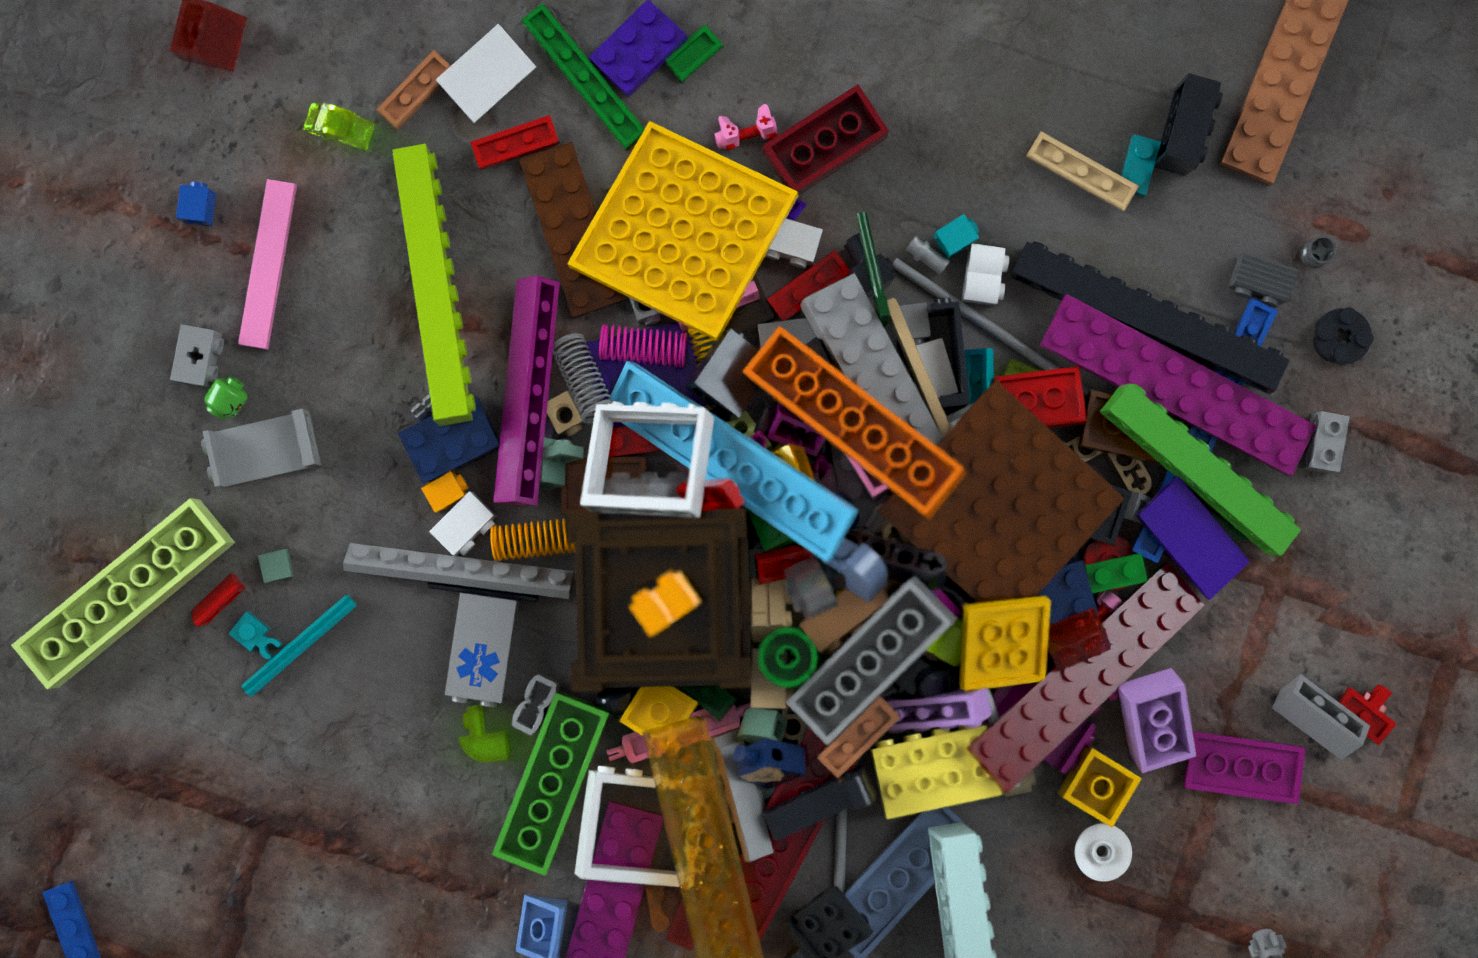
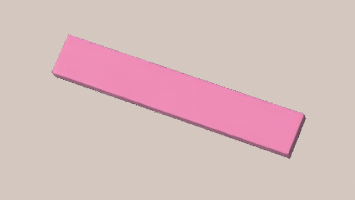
(267, 264)

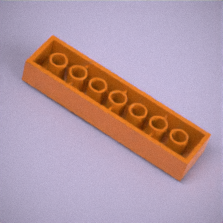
(855, 422)

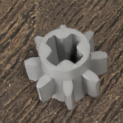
(1267, 944)

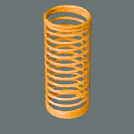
(497, 541)

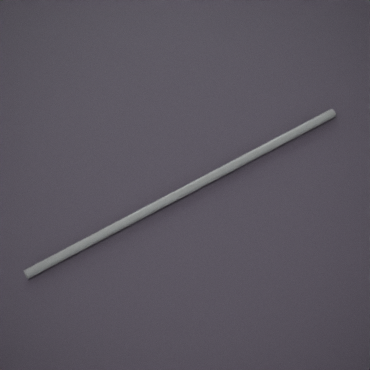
(979, 319)

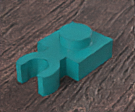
(252, 633)

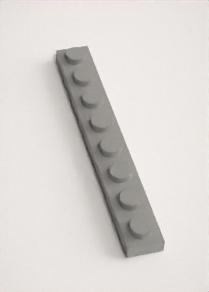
(458, 570)

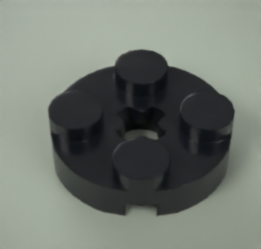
(1358, 336)

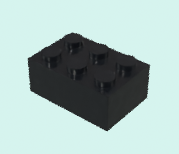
(1188, 124)

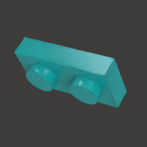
(1140, 162)
(979, 371)

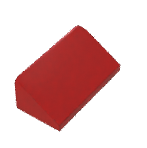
(217, 600)

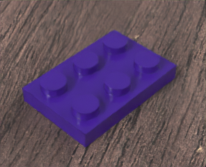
(638, 48)

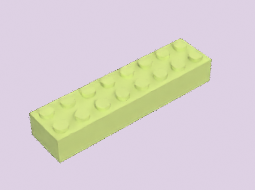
(123, 594)

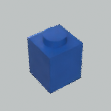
(196, 204)

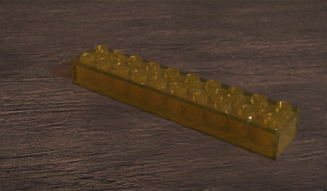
(702, 840)

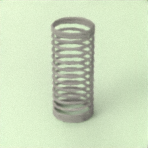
(570, 352)

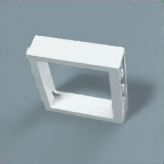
(648, 506)
(584, 866)

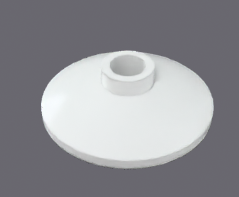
(1113, 862)

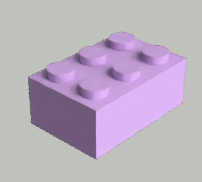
(1157, 720)

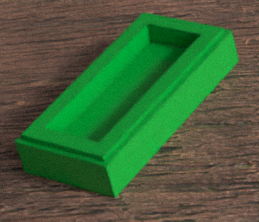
(693, 53)

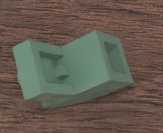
(554, 458)
(761, 724)

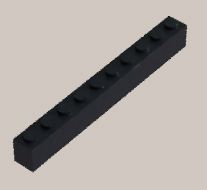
(1159, 320)

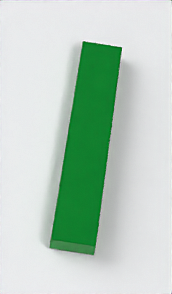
(583, 76)

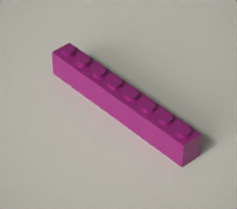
(526, 392)

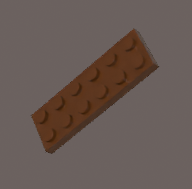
(565, 215)

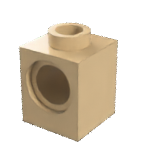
(554, 409)

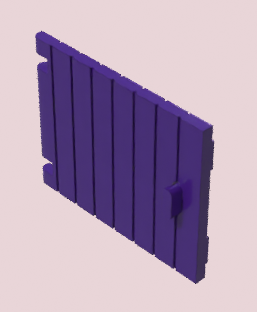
(671, 375)

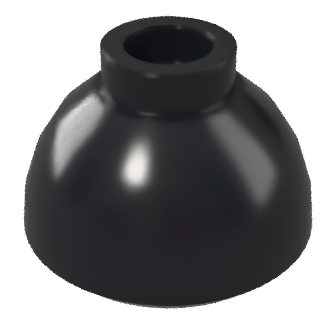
(615, 700)

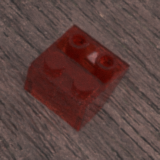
(208, 34)

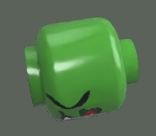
(225, 398)

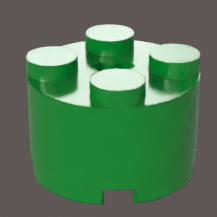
(799, 645)

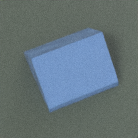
(541, 926)

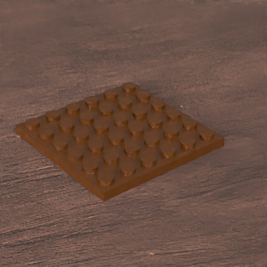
(1015, 510)

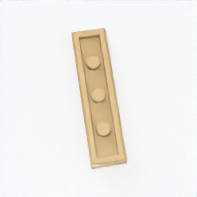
(1082, 171)

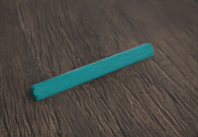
(298, 645)

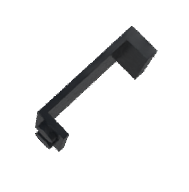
(945, 307)

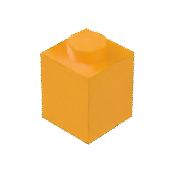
(445, 491)

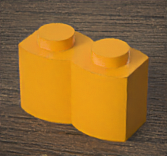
(665, 603)

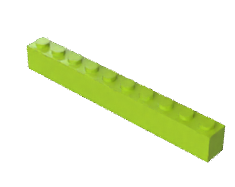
(432, 285)

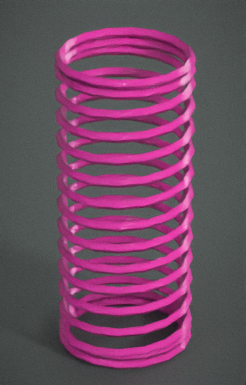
(603, 345)

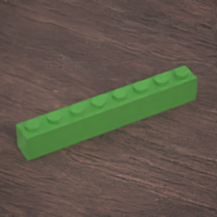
(1200, 470)

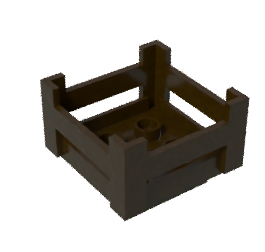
(630, 553)

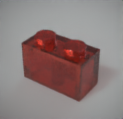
(1077, 639)

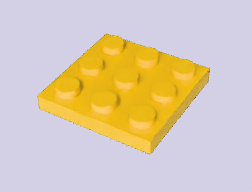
(1004, 643)

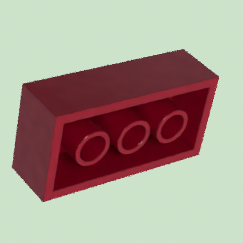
(826, 140)

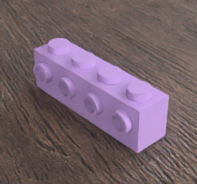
(940, 711)

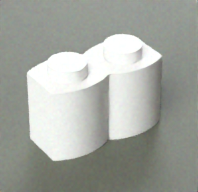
(984, 274)

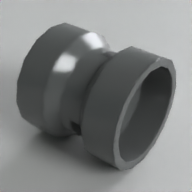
(1324, 248)

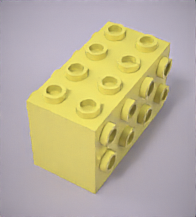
(930, 772)

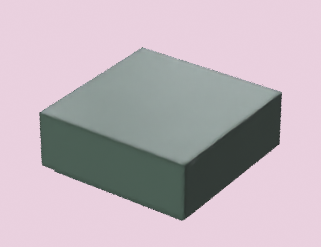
(275, 565)

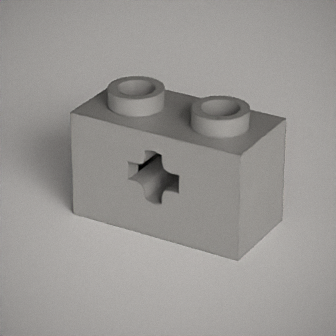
(193, 342)

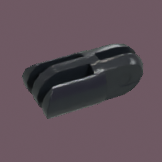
(938, 679)

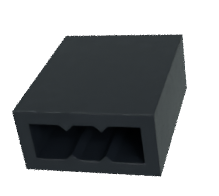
(721, 378)

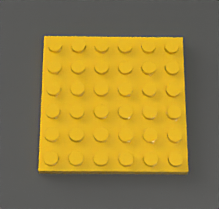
(683, 230)

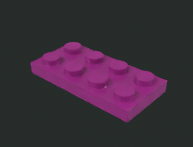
(1245, 767)

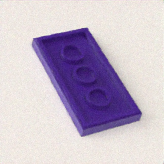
(1192, 538)

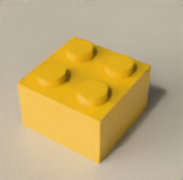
(1099, 786)

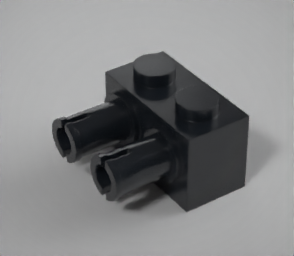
(855, 250)

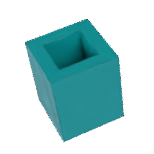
(956, 236)

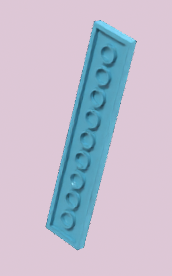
(764, 480)

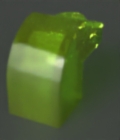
(339, 124)
(483, 745)

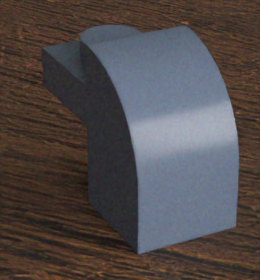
(862, 569)

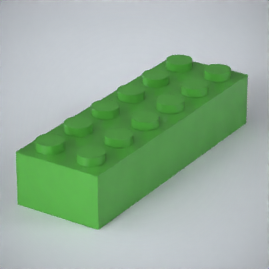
(551, 783)

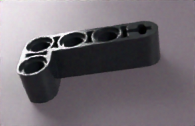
(932, 564)
(850, 790)

